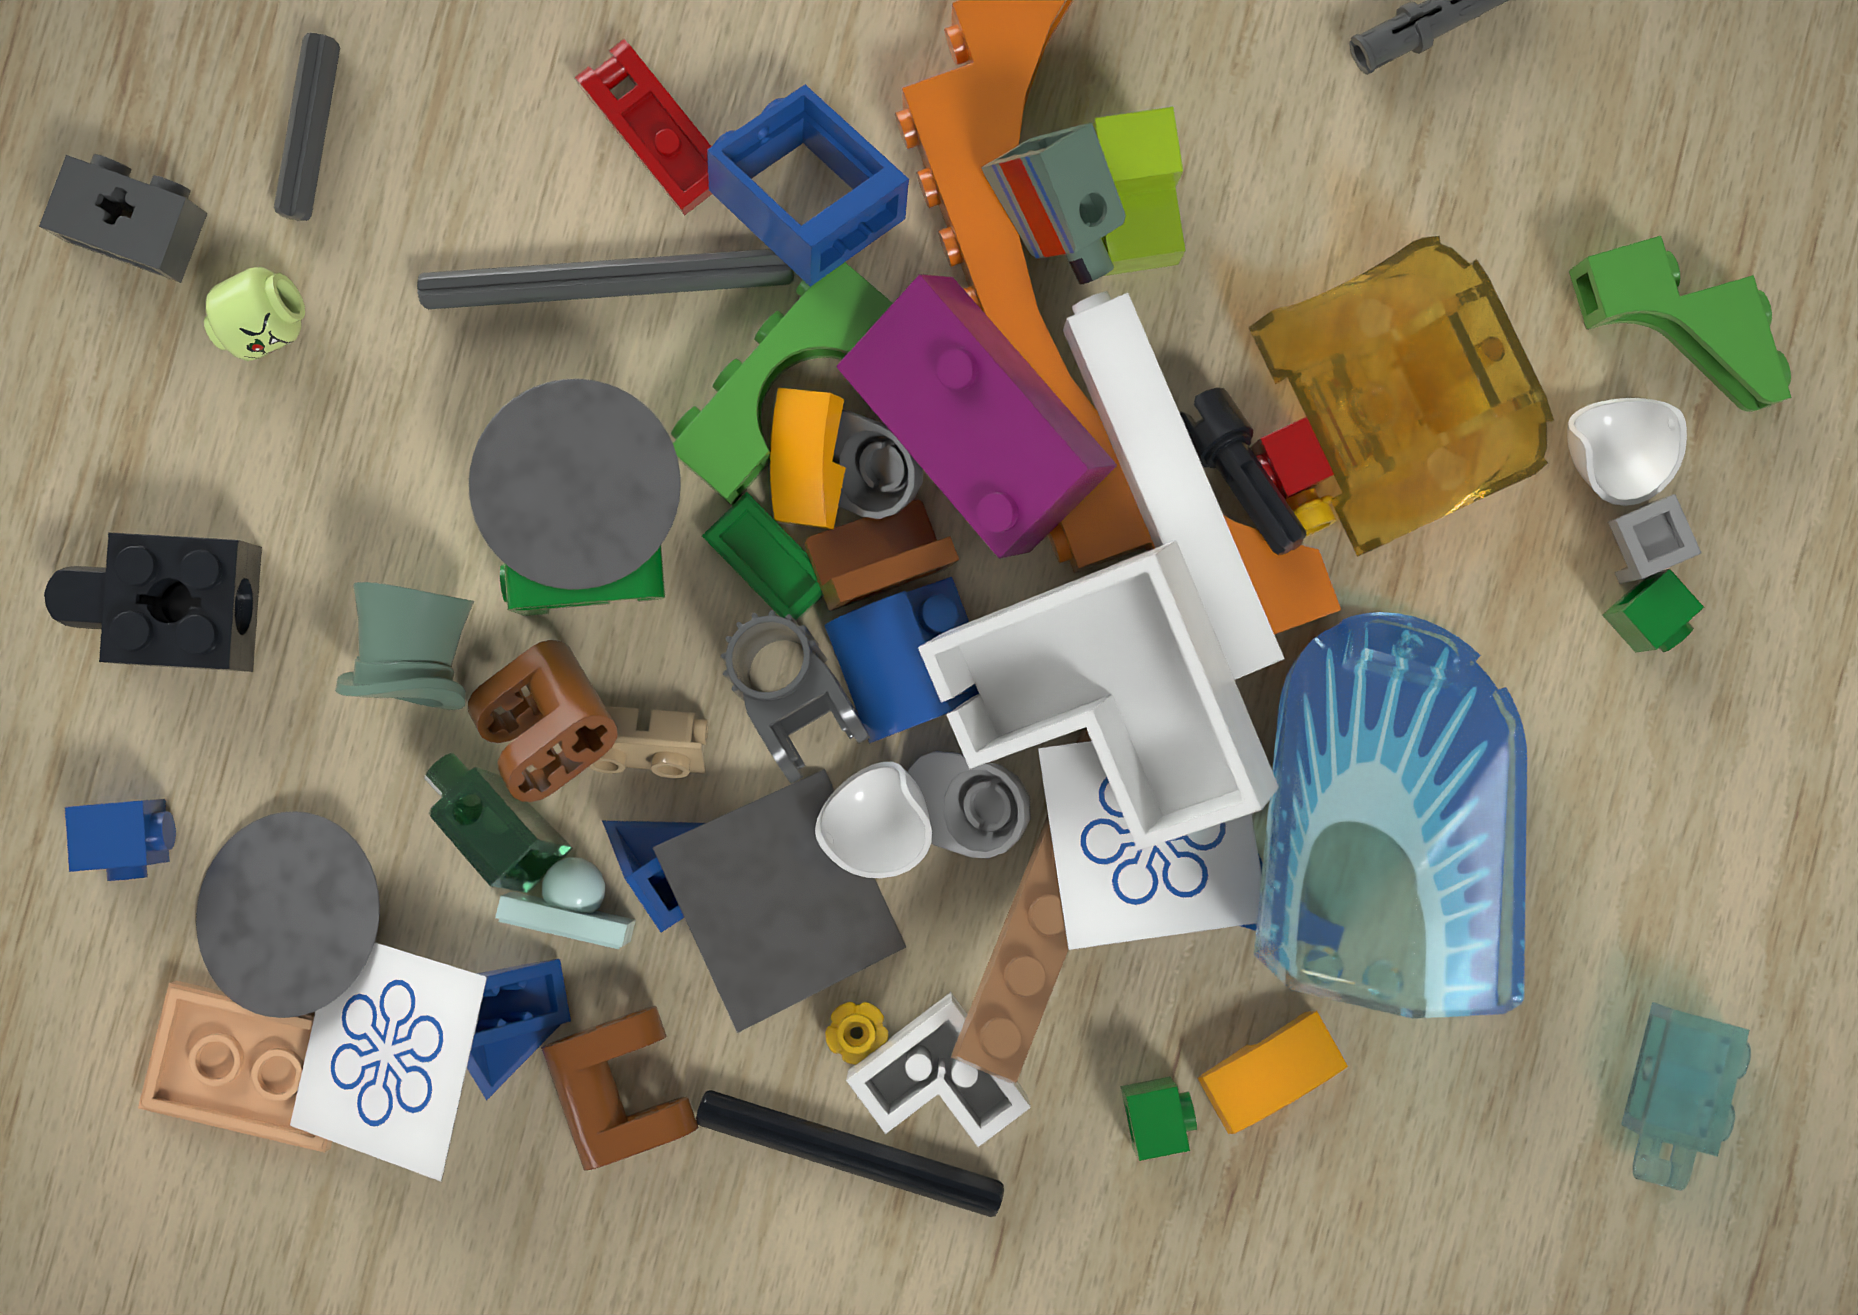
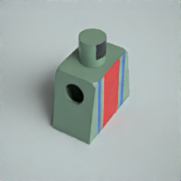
(1060, 198)

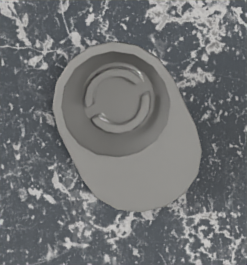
(971, 809)

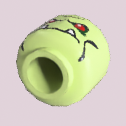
(254, 313)

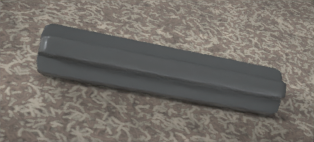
(307, 127)

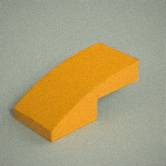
(803, 444)
(1273, 1072)

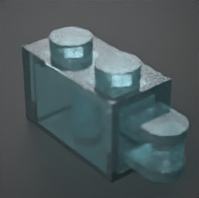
(1683, 1091)

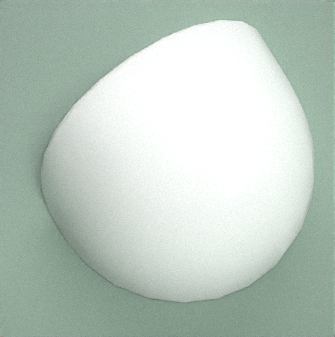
(1627, 447)
(876, 822)

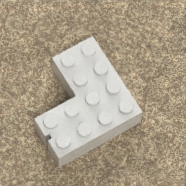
(1135, 668)

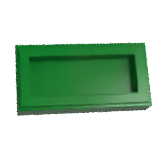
(766, 558)

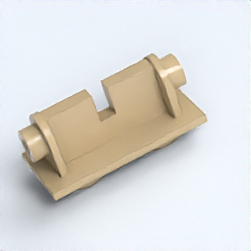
(668, 749)

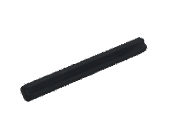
(850, 1153)

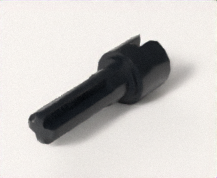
(1224, 443)

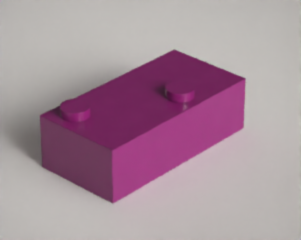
(975, 415)

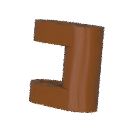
(558, 711)
(592, 1099)

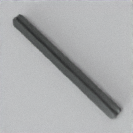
(602, 279)

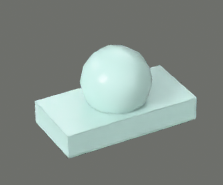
(568, 907)

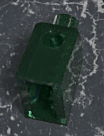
(491, 828)

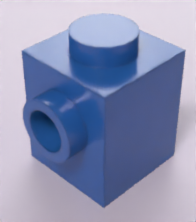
(119, 837)

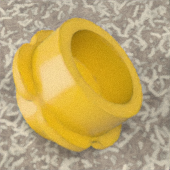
(1312, 511)
(852, 1015)

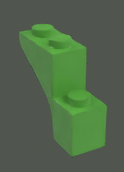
(1716, 328)

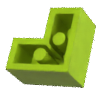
(1145, 168)

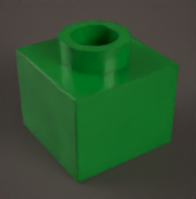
(1655, 613)
(1158, 1118)

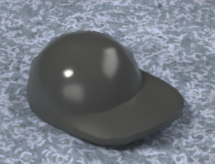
(878, 470)

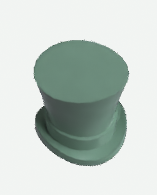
(406, 646)

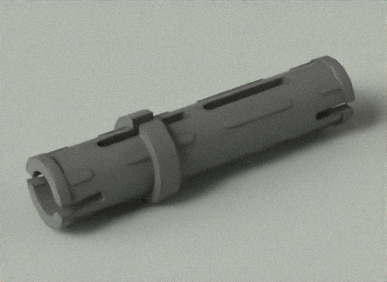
(1413, 30)

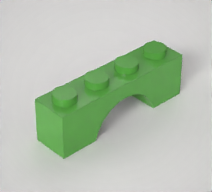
(726, 437)

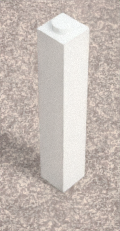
(1167, 472)

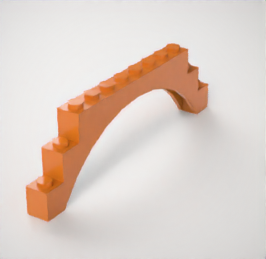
(959, 127)

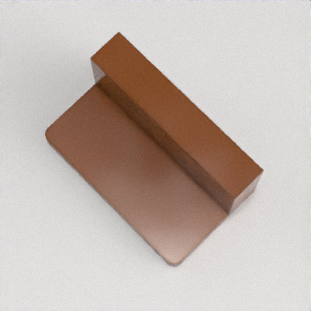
(877, 555)

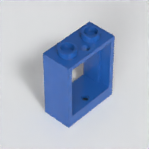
(839, 230)

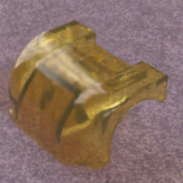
(1411, 389)

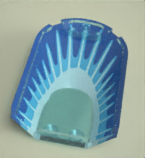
(1396, 825)

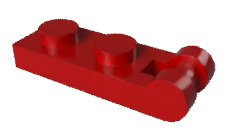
(651, 125)

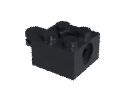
(166, 601)

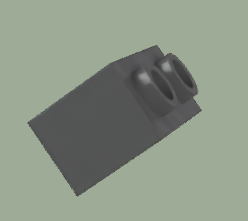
(88, 211)

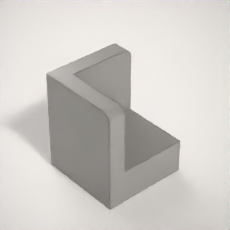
(1653, 539)

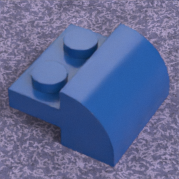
(883, 659)

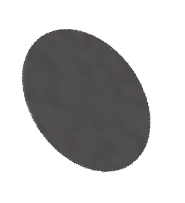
(574, 484)
(287, 914)

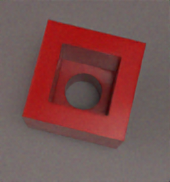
(1293, 458)

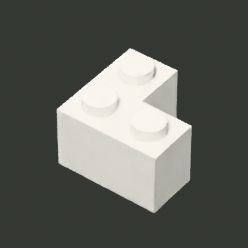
(919, 1066)

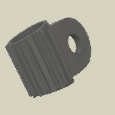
(798, 704)

